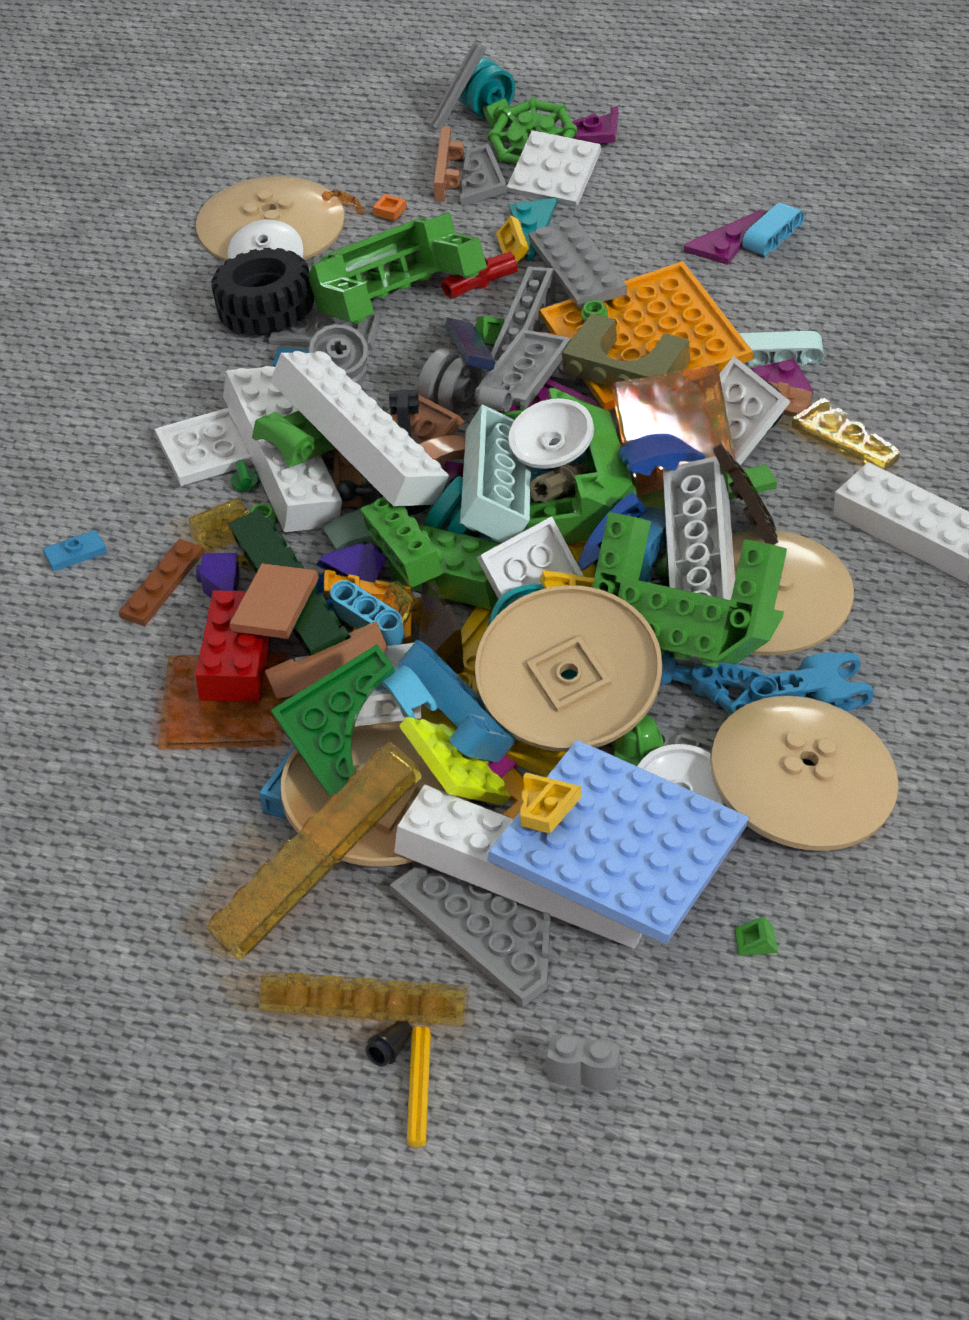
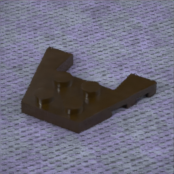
(745, 490)

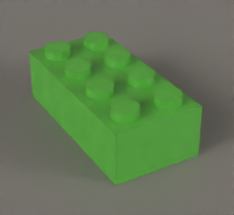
(462, 574)

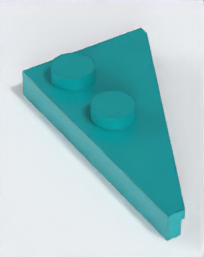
(533, 216)

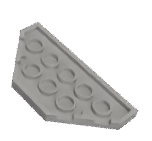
(489, 930)

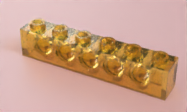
(364, 998)

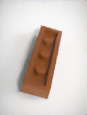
(161, 582)

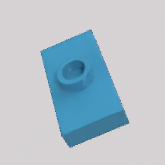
(74, 550)

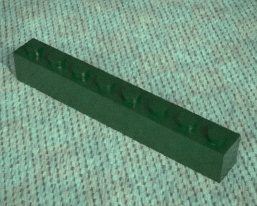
(261, 544)

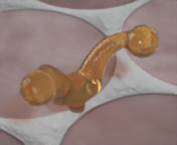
(345, 198)

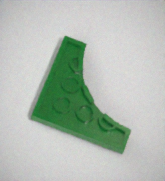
(325, 714)

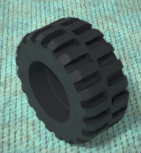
(262, 291)

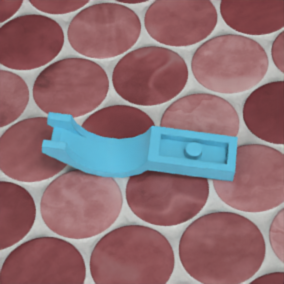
(407, 691)

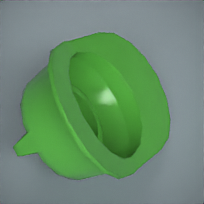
(638, 741)

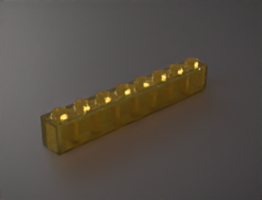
(314, 851)

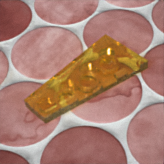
(838, 432)

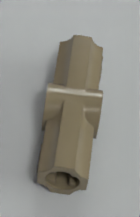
(557, 482)

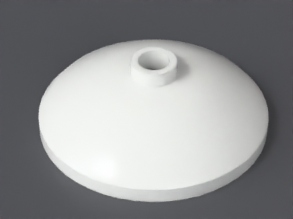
(274, 232)
(551, 433)
(684, 766)

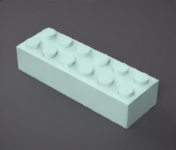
(493, 479)

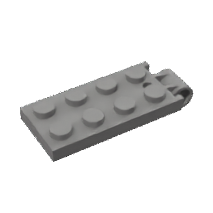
(521, 370)

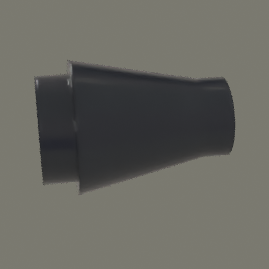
(388, 1043)

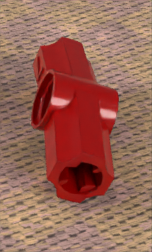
(496, 268)

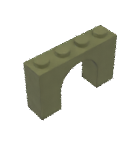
(588, 358)

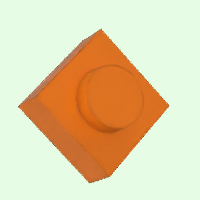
(389, 207)

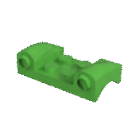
(293, 436)

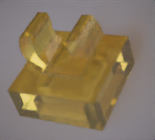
(401, 600)

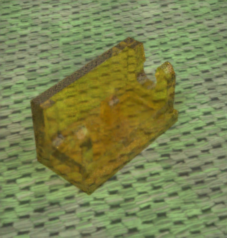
(212, 527)

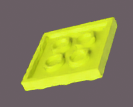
(454, 770)

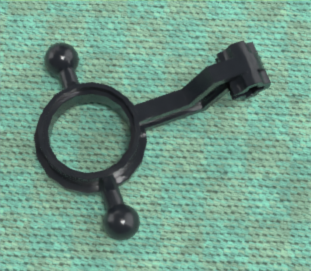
(402, 404)

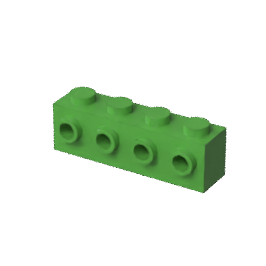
(402, 541)

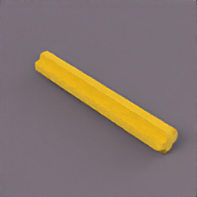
(418, 1087)

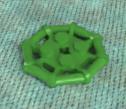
(526, 122)

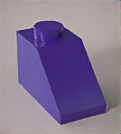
(356, 560)
(218, 572)

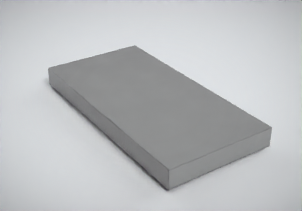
(304, 330)

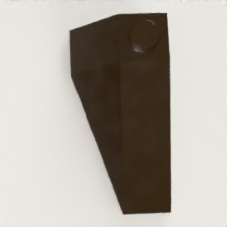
(440, 627)

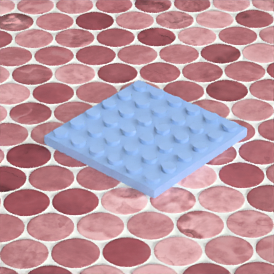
(627, 846)

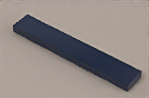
(470, 344)

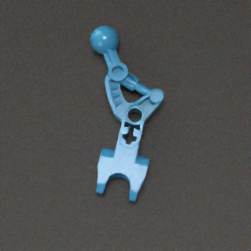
(818, 679)

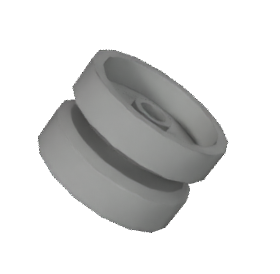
(345, 347)
(449, 381)

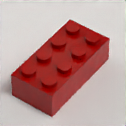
(230, 662)

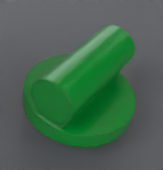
(244, 479)

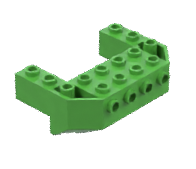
(428, 249)
(594, 492)
(688, 620)

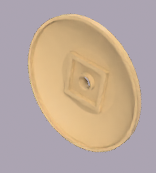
(273, 198)
(812, 593)
(559, 631)
(305, 797)
(796, 804)

